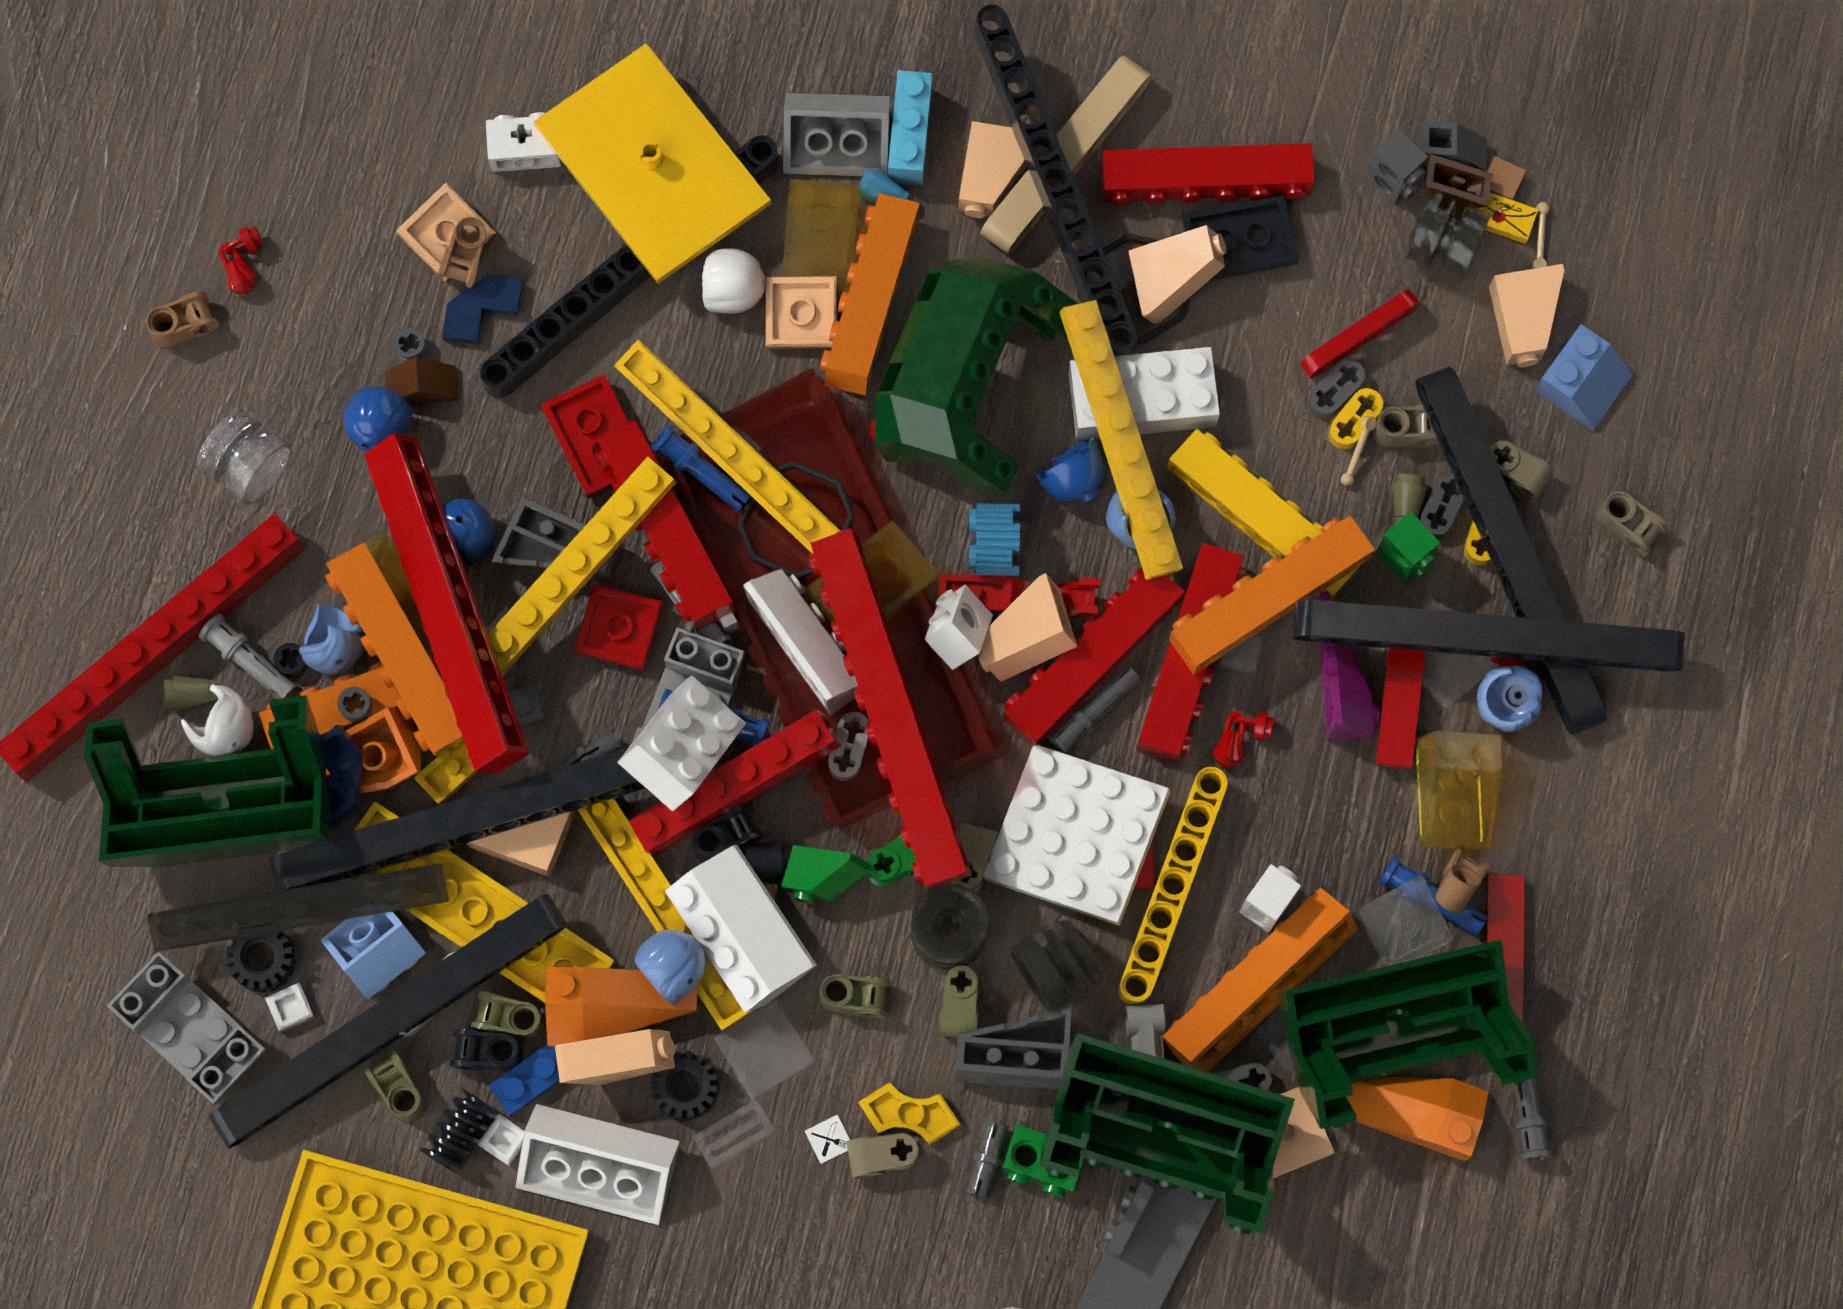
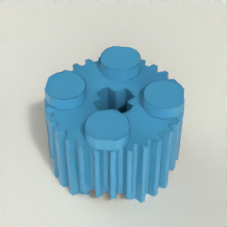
(995, 539)

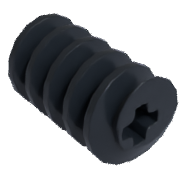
(459, 1131)

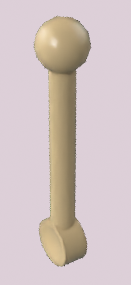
(1543, 209)
(1368, 423)

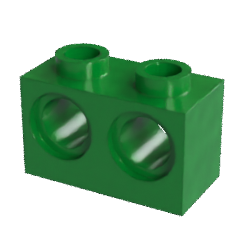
(1408, 548)
(1032, 1139)

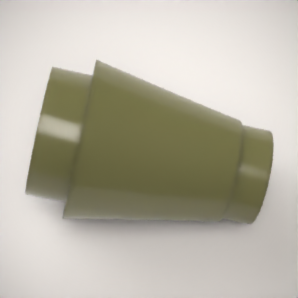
(1408, 495)
(188, 692)

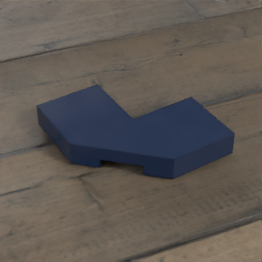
(466, 310)
(345, 764)

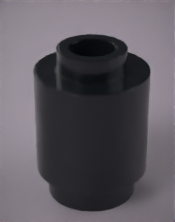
(767, 858)

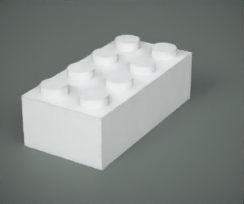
(1163, 389)

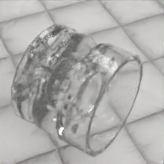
(243, 456)

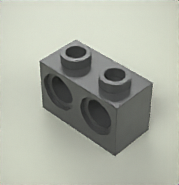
(1397, 167)

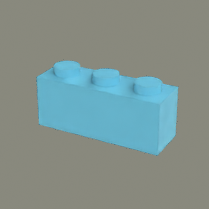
(910, 127)

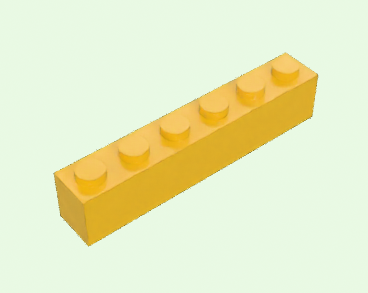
(1244, 499)

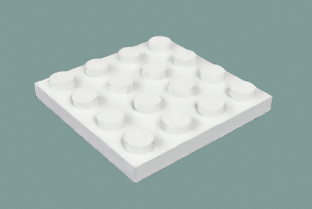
(1076, 834)

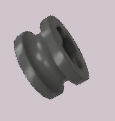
(406, 335)
(359, 714)

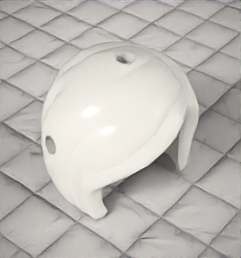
(731, 281)
(227, 726)

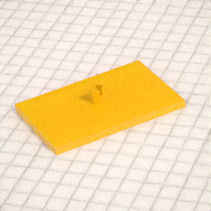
(652, 163)

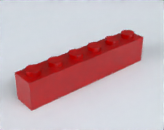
(1207, 173)
(668, 535)
(1098, 652)
(1177, 689)
(738, 782)

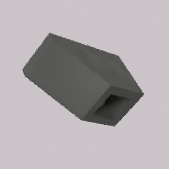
(1453, 143)

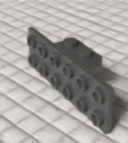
(1146, 1247)

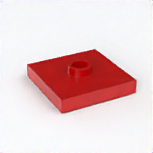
(619, 627)

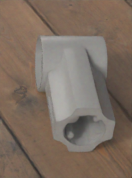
(1146, 1027)

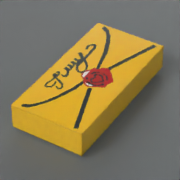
(1509, 218)

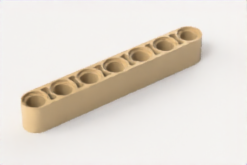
(1078, 141)

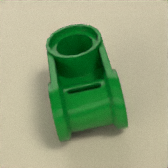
(897, 857)

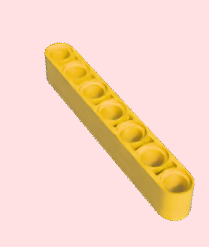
(1176, 869)

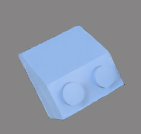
(373, 950)

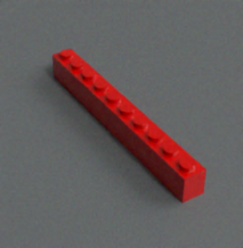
(446, 604)
(149, 648)
(890, 709)

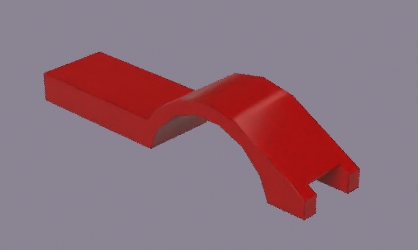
(1001, 591)

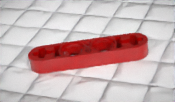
(1359, 334)

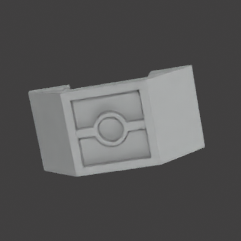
(707, 660)
(186, 1027)

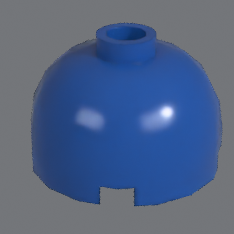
(1075, 472)

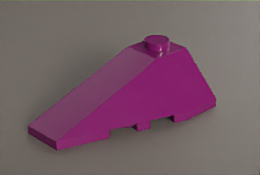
(1345, 693)

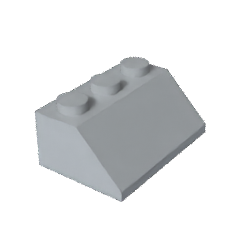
(835, 134)

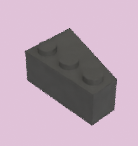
(538, 537)
(1016, 1054)

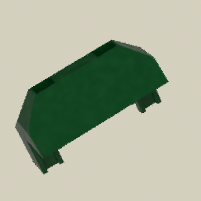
(948, 361)
(211, 803)
(1401, 1021)
(1162, 1127)

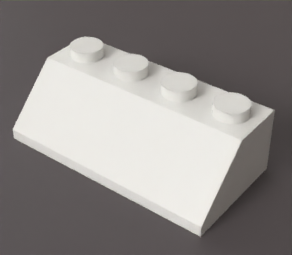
(803, 637)
(740, 928)
(596, 1164)

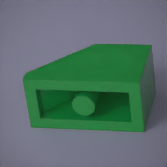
(821, 873)

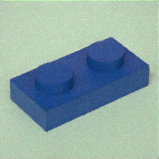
(527, 1080)

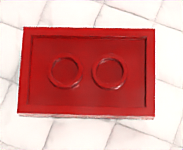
(578, 421)

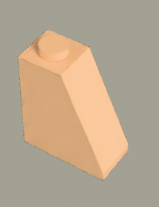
(990, 169)
(1175, 269)
(1525, 311)
(1028, 631)
(529, 846)
(615, 1057)

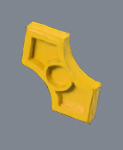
(926, 1117)

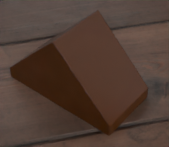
(1456, 181)
(423, 381)

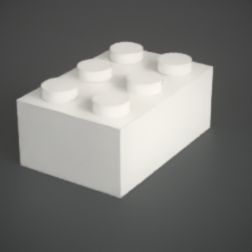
(681, 743)

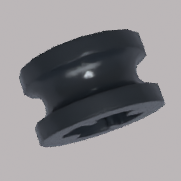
(279, 660)

